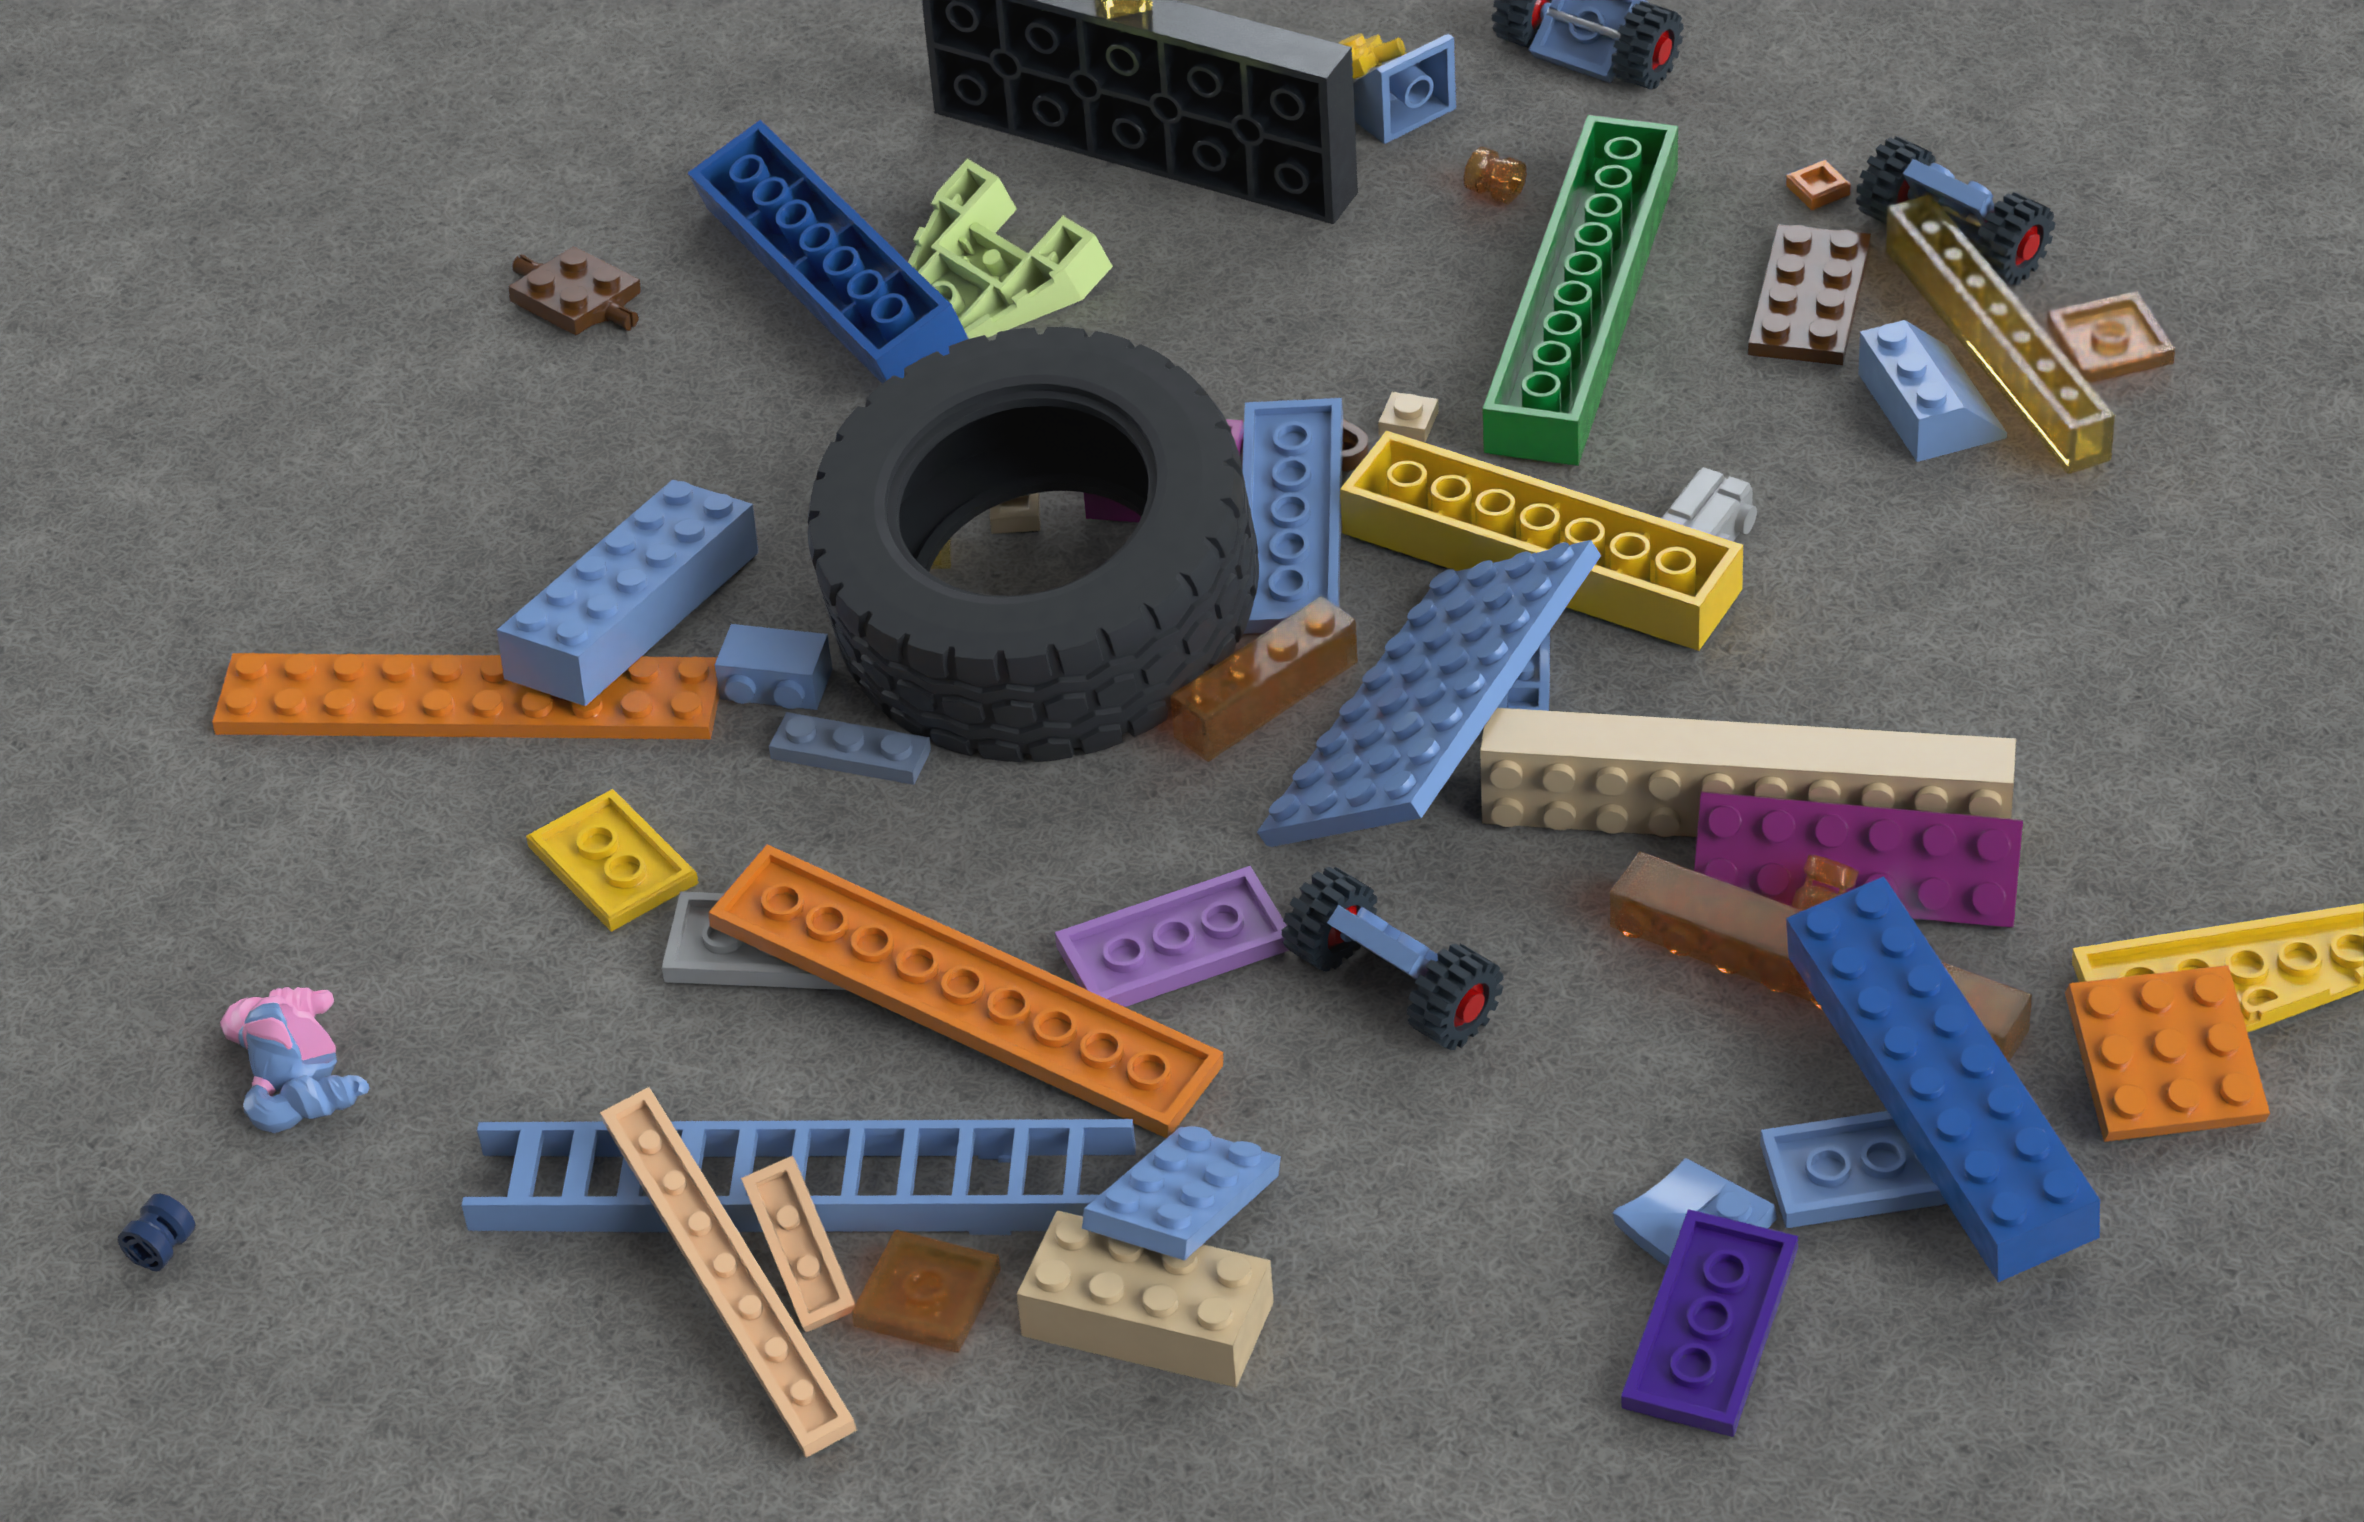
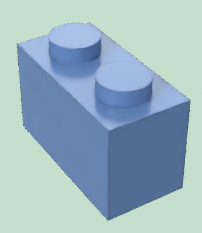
(773, 667)

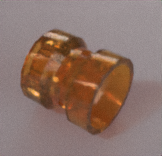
(1495, 175)
(1828, 873)

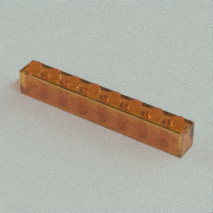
(1749, 938)

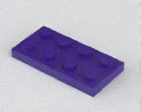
(1710, 1323)

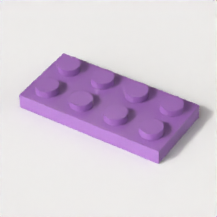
(1174, 939)

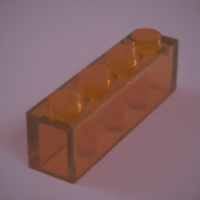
(1264, 678)

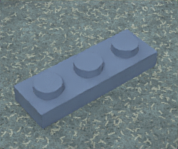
(850, 748)

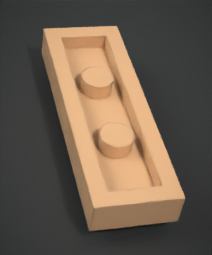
(799, 1244)

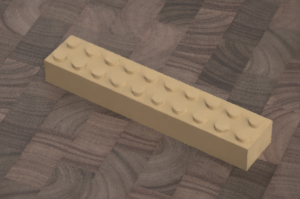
(1651, 770)

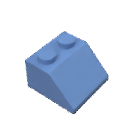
(1407, 91)

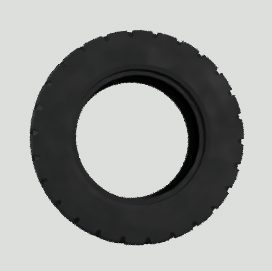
(1016, 423)

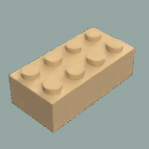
(1146, 1305)

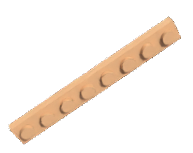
(728, 1273)

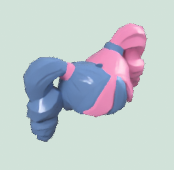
(289, 1056)

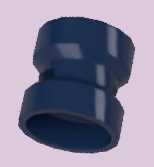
(152, 1237)

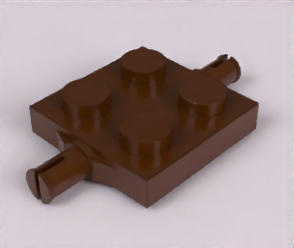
(575, 291)

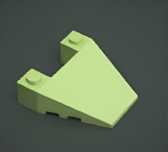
(989, 277)

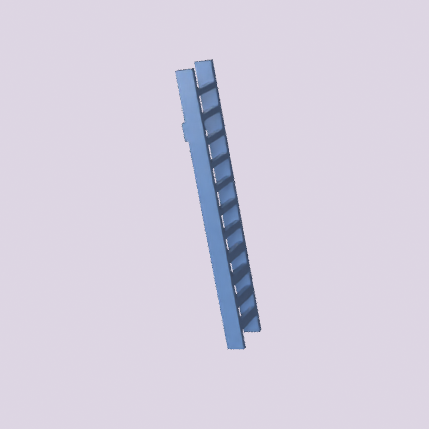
(745, 1140)

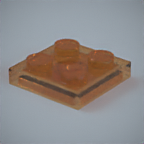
(2111, 337)
(926, 1291)

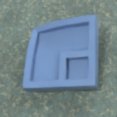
(1658, 1214)

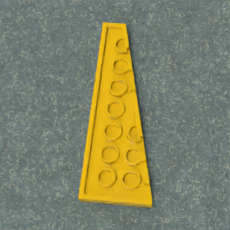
(2274, 962)

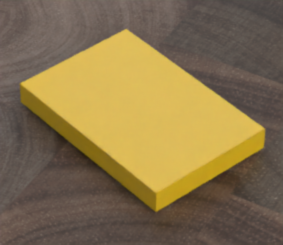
(612, 859)

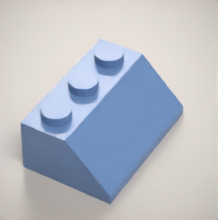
(1924, 391)

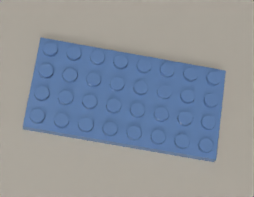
(1429, 695)

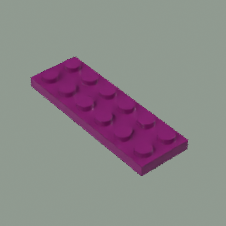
(1934, 861)

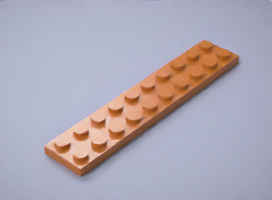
(456, 699)
(967, 990)

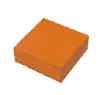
(1818, 185)

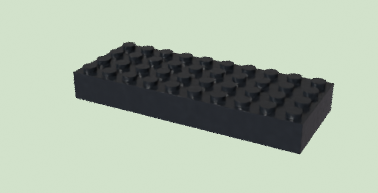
(1157, 93)

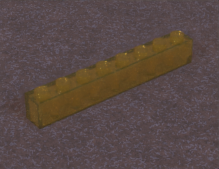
(2000, 334)

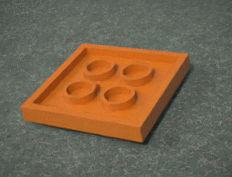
(2166, 1053)

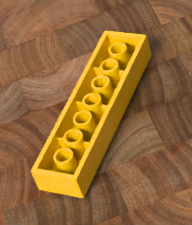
(1471, 511)

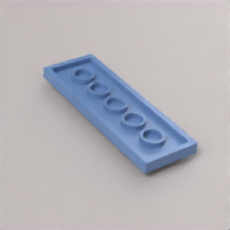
(1294, 503)

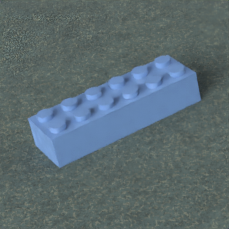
(627, 592)

